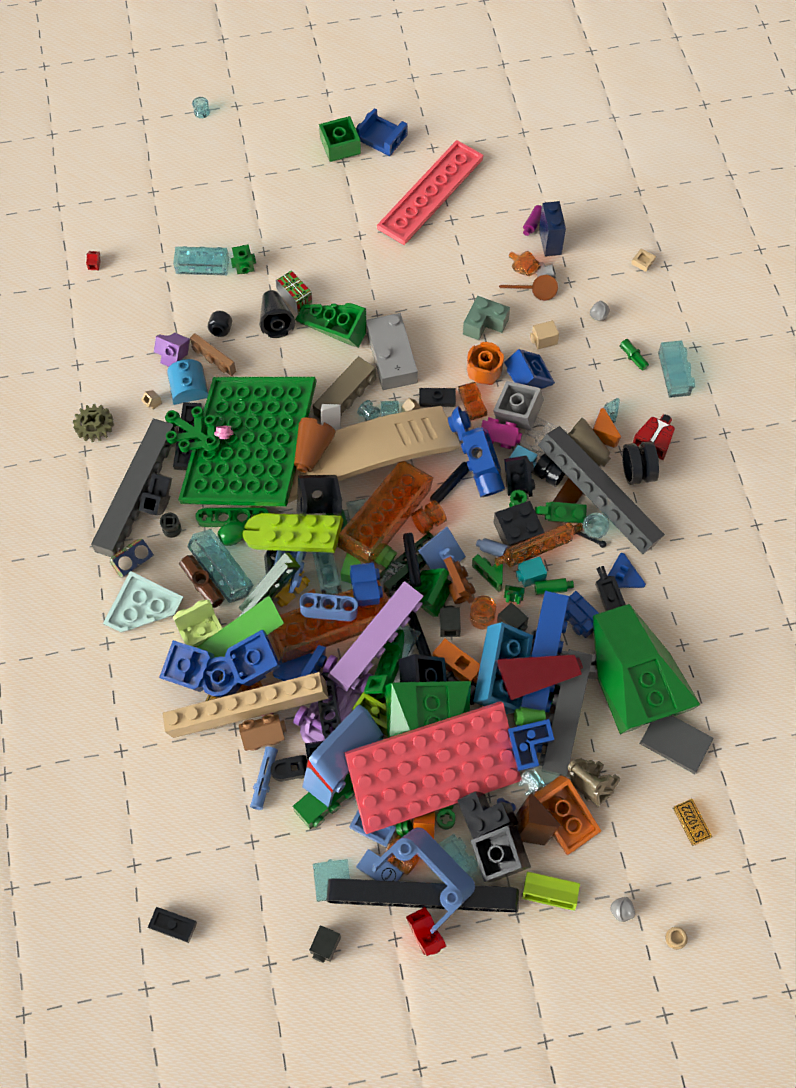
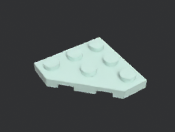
(141, 603)

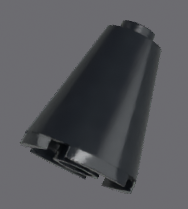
(275, 316)

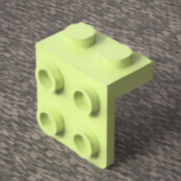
(197, 623)

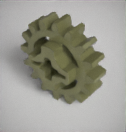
(93, 423)

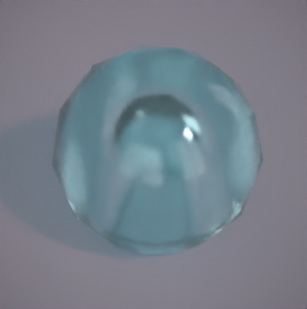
(596, 525)

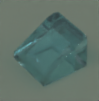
(389, 407)
(612, 409)

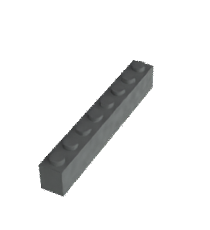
(601, 489)
(127, 500)

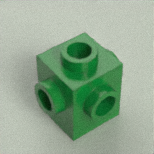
(243, 259)

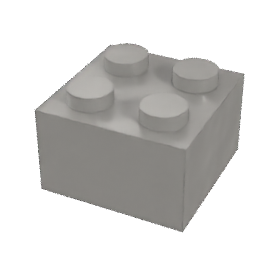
(519, 405)

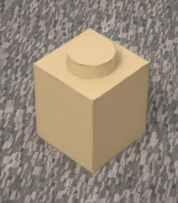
(544, 334)

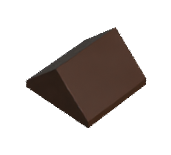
(535, 822)

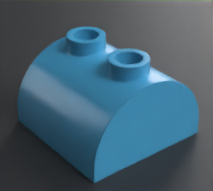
(187, 381)

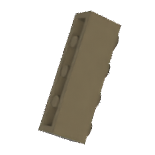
(347, 386)

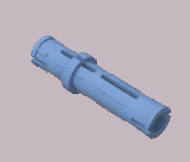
(258, 800)

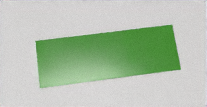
(260, 617)

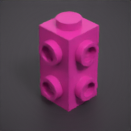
(506, 434)

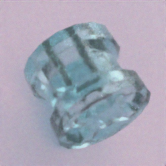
(201, 107)
(368, 410)

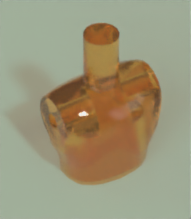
(525, 263)

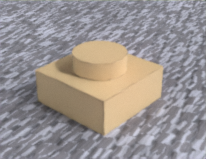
(643, 260)

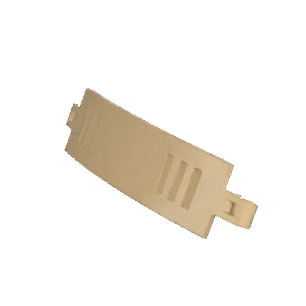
(383, 443)

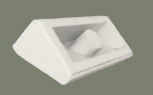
(331, 415)

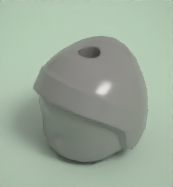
(599, 311)
(623, 909)

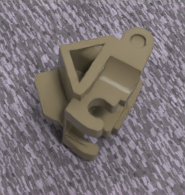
(586, 779)

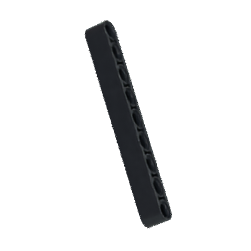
(417, 895)

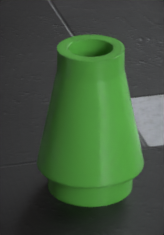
(528, 715)

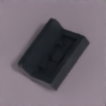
(518, 475)

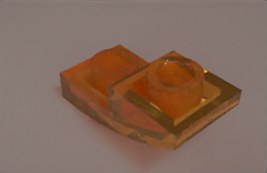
(472, 400)

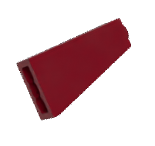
(535, 673)

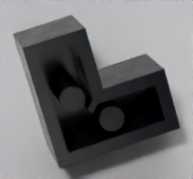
(485, 819)

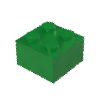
(340, 138)

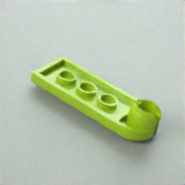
(293, 532)

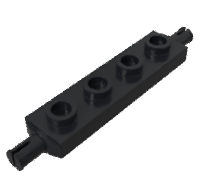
(609, 590)

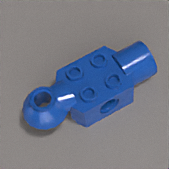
(487, 467)

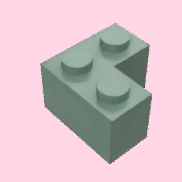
(485, 314)

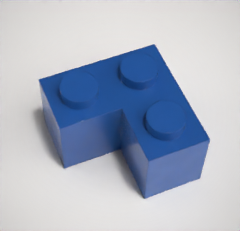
(525, 738)

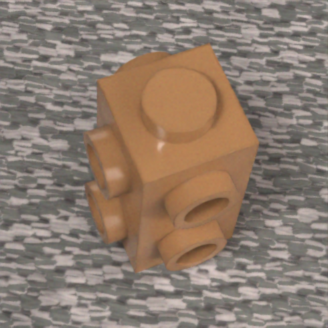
(262, 732)

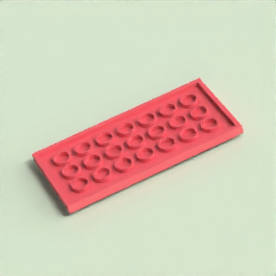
(432, 767)

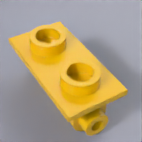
(285, 597)

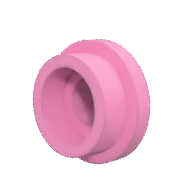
(223, 432)

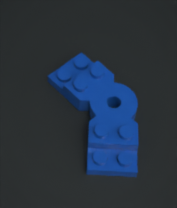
(200, 670)

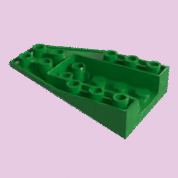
(637, 671)
(423, 703)

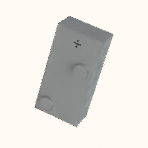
(391, 351)

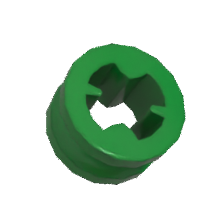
(450, 824)

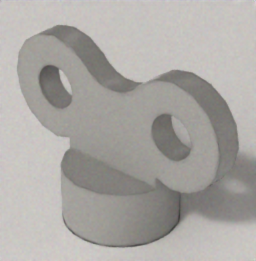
(546, 270)

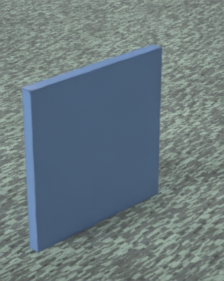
(440, 548)

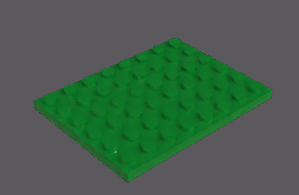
(259, 457)

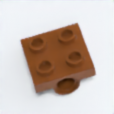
(460, 588)

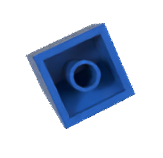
(528, 369)

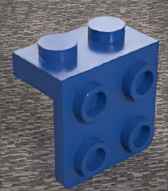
(302, 665)

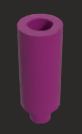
(532, 221)

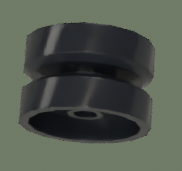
(640, 462)

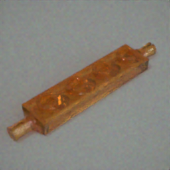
(539, 544)

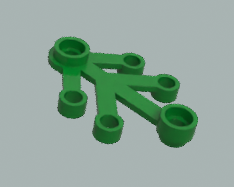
(208, 442)

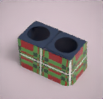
(131, 554)

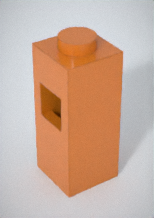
(458, 662)

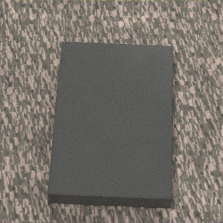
(677, 742)

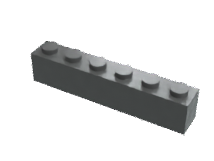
(565, 719)

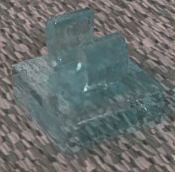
(533, 780)

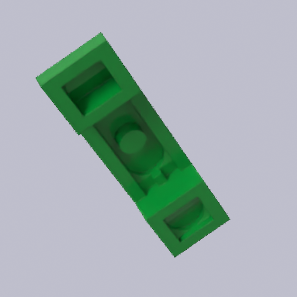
(387, 667)

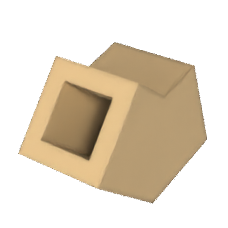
(151, 399)
(410, 404)

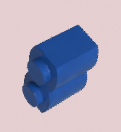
(365, 584)

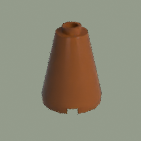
(311, 443)

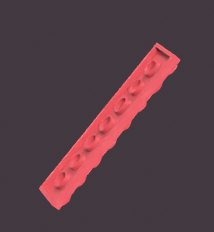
(430, 192)

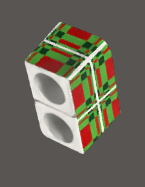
(293, 290)

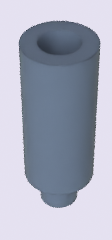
(492, 547)

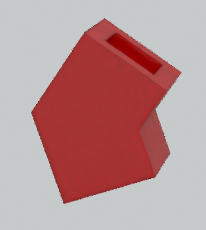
(93, 260)

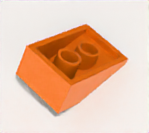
(571, 813)

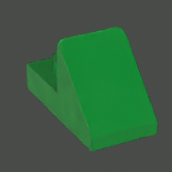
(492, 574)

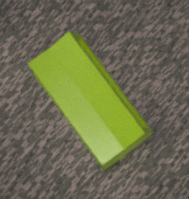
(551, 891)

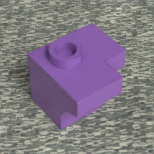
(171, 348)

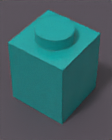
(531, 571)

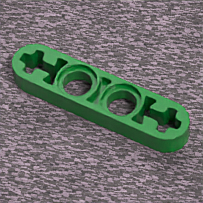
(233, 513)

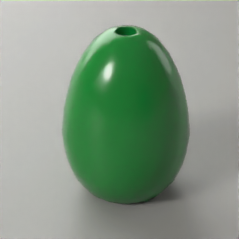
(231, 533)

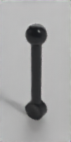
(602, 544)

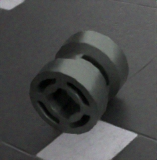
(170, 529)

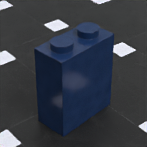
(552, 228)

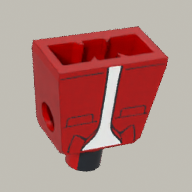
(657, 431)

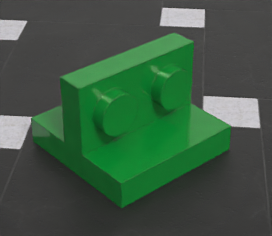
(434, 590)

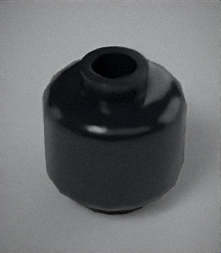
(219, 323)

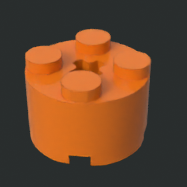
(485, 363)

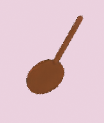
(543, 287)

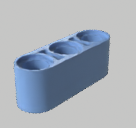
(321, 600)

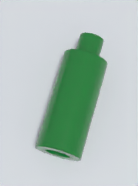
(553, 585)

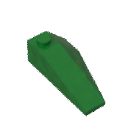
(340, 322)

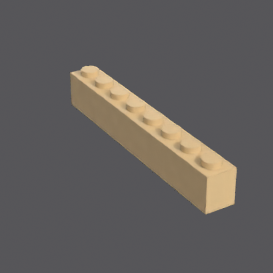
(245, 705)

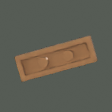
(212, 355)

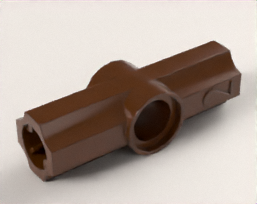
(195, 573)

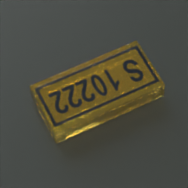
(692, 822)

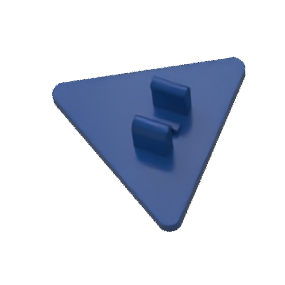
(626, 574)

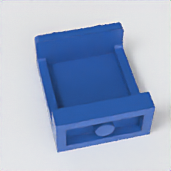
(381, 133)

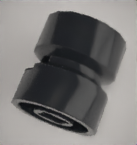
(548, 469)

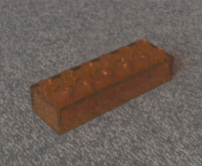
(385, 512)
(303, 634)

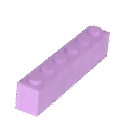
(375, 636)

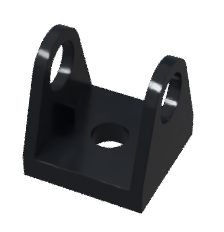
(328, 502)

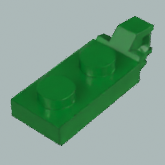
(563, 512)

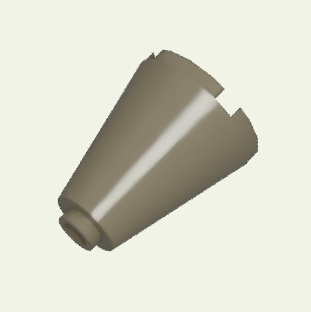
(590, 442)

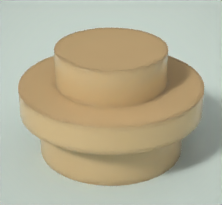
(676, 938)

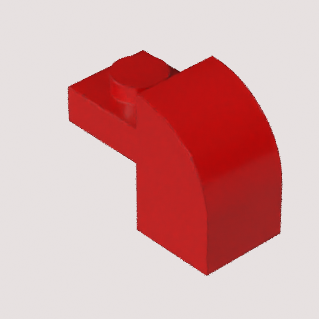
(421, 924)

